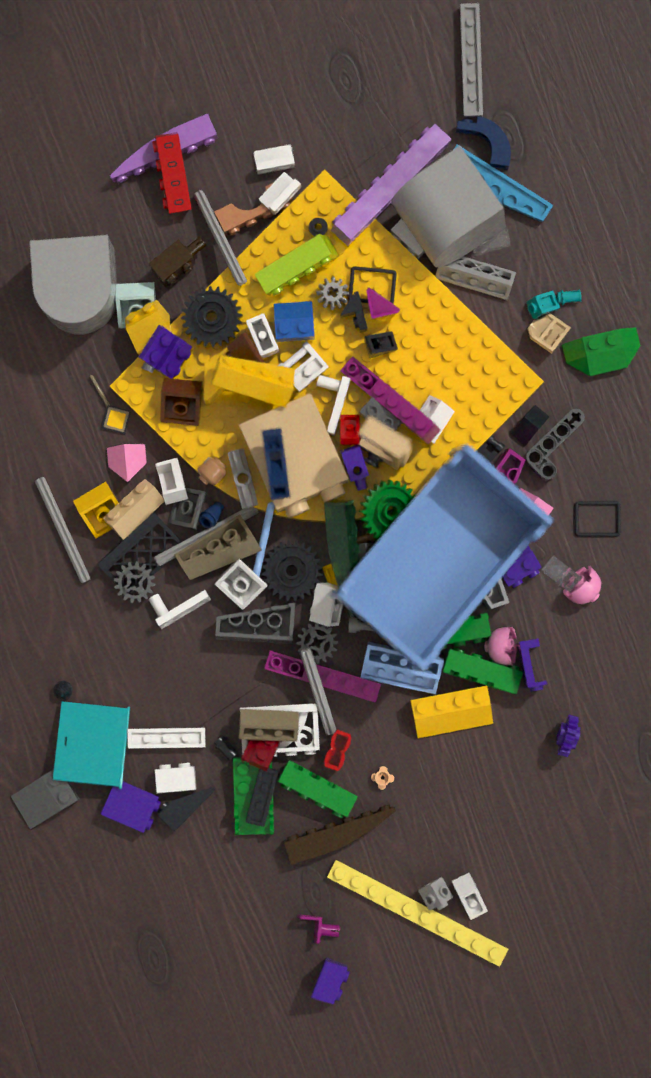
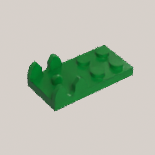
(244, 782)

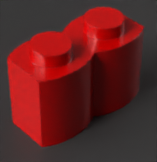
(339, 744)

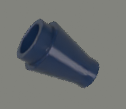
(210, 516)

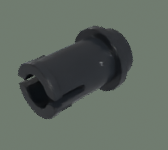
(225, 747)

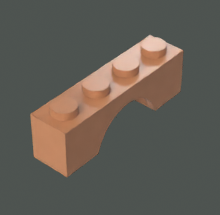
(232, 218)

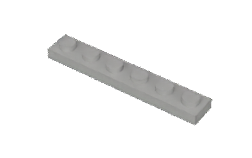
(471, 60)

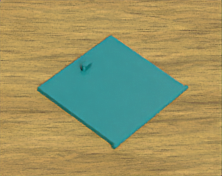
(93, 744)

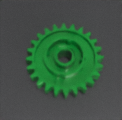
(379, 501)

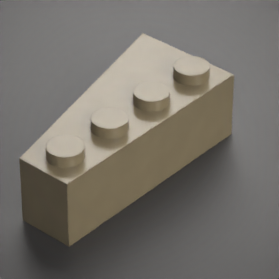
(218, 548)

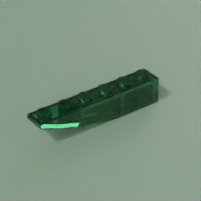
(342, 539)

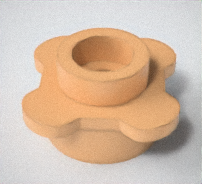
(377, 777)

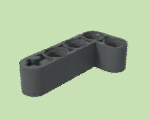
(556, 440)

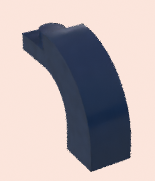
(493, 136)
(276, 463)

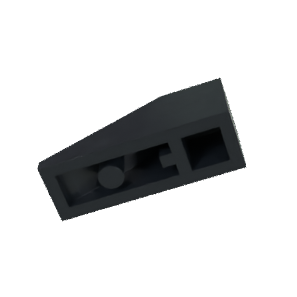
(181, 809)

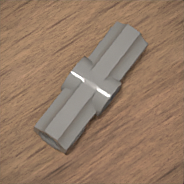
(240, 466)

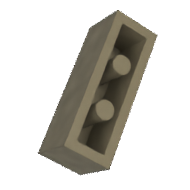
(268, 725)

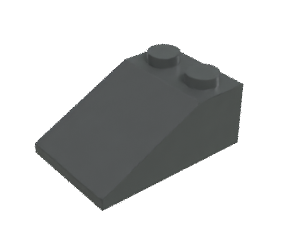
(44, 799)

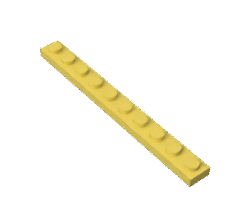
(417, 913)

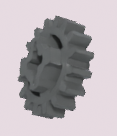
(124, 589)
(312, 631)

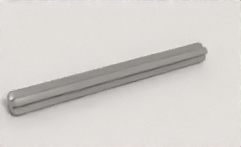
(220, 238)
(62, 530)
(168, 555)

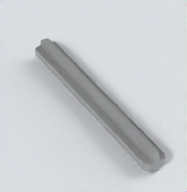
(318, 691)

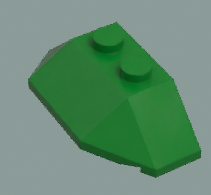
(602, 351)

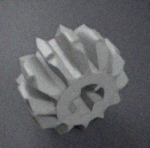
(325, 290)

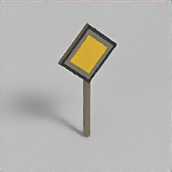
(115, 418)

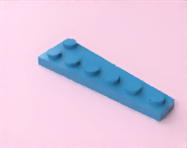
(510, 192)

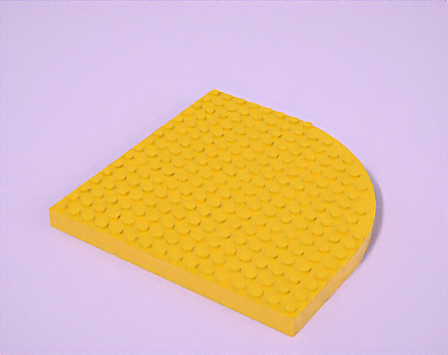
(439, 354)

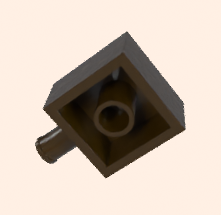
(175, 261)

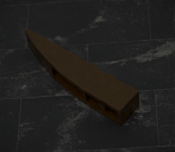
(334, 836)

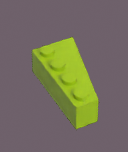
(296, 264)

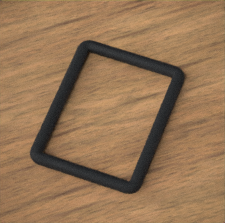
(372, 270)
(598, 534)

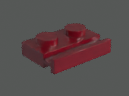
(260, 753)

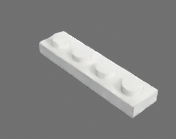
(166, 738)

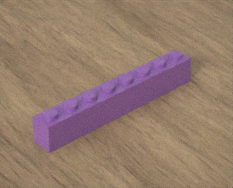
(379, 196)

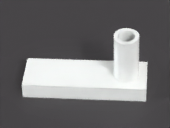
(340, 387)
(168, 617)

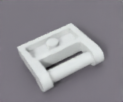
(309, 369)

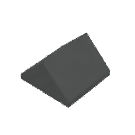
(187, 512)

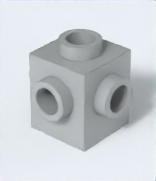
(435, 894)

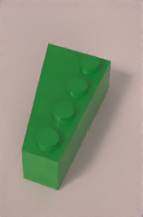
(473, 628)
(482, 671)

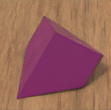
(379, 305)

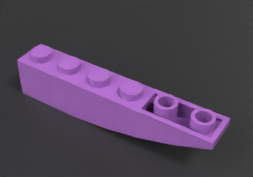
(191, 135)

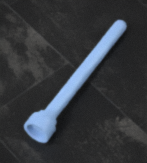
(263, 538)

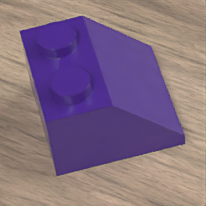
(329, 981)

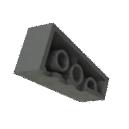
(261, 625)

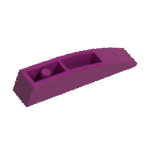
(391, 400)
(329, 678)

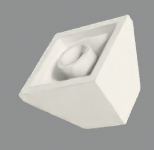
(240, 584)

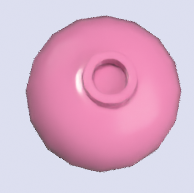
(588, 587)
(501, 646)

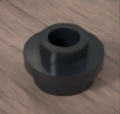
(322, 222)

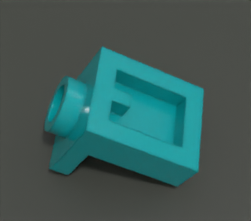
(542, 304)

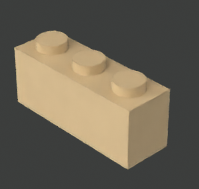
(134, 509)

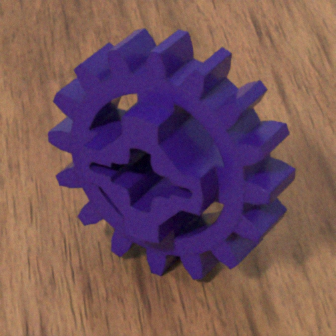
(568, 735)

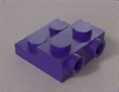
(165, 352)
(523, 566)

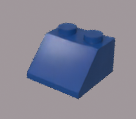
(294, 321)

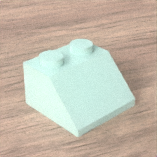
(131, 298)

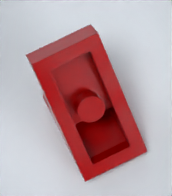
(349, 429)

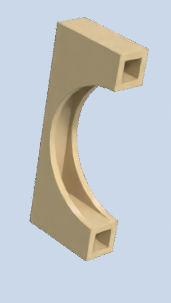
(385, 443)

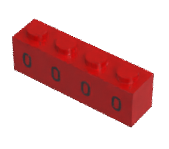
(173, 172)

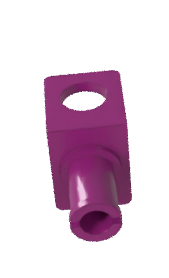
(321, 929)

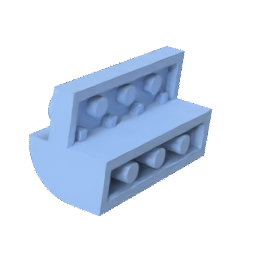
(388, 666)

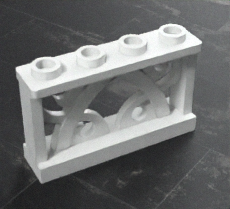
(303, 710)

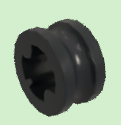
(373, 460)

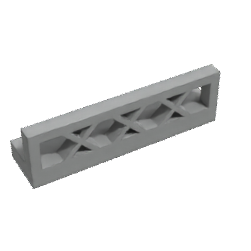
(476, 279)

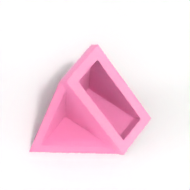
(126, 459)

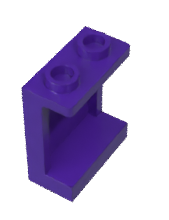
(526, 666)
(131, 806)

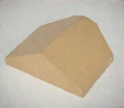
(548, 332)

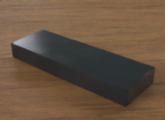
(262, 796)

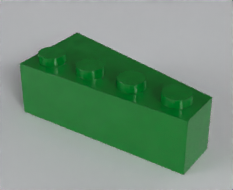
(317, 788)

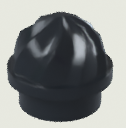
(63, 690)

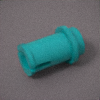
(568, 296)

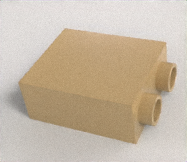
(309, 454)

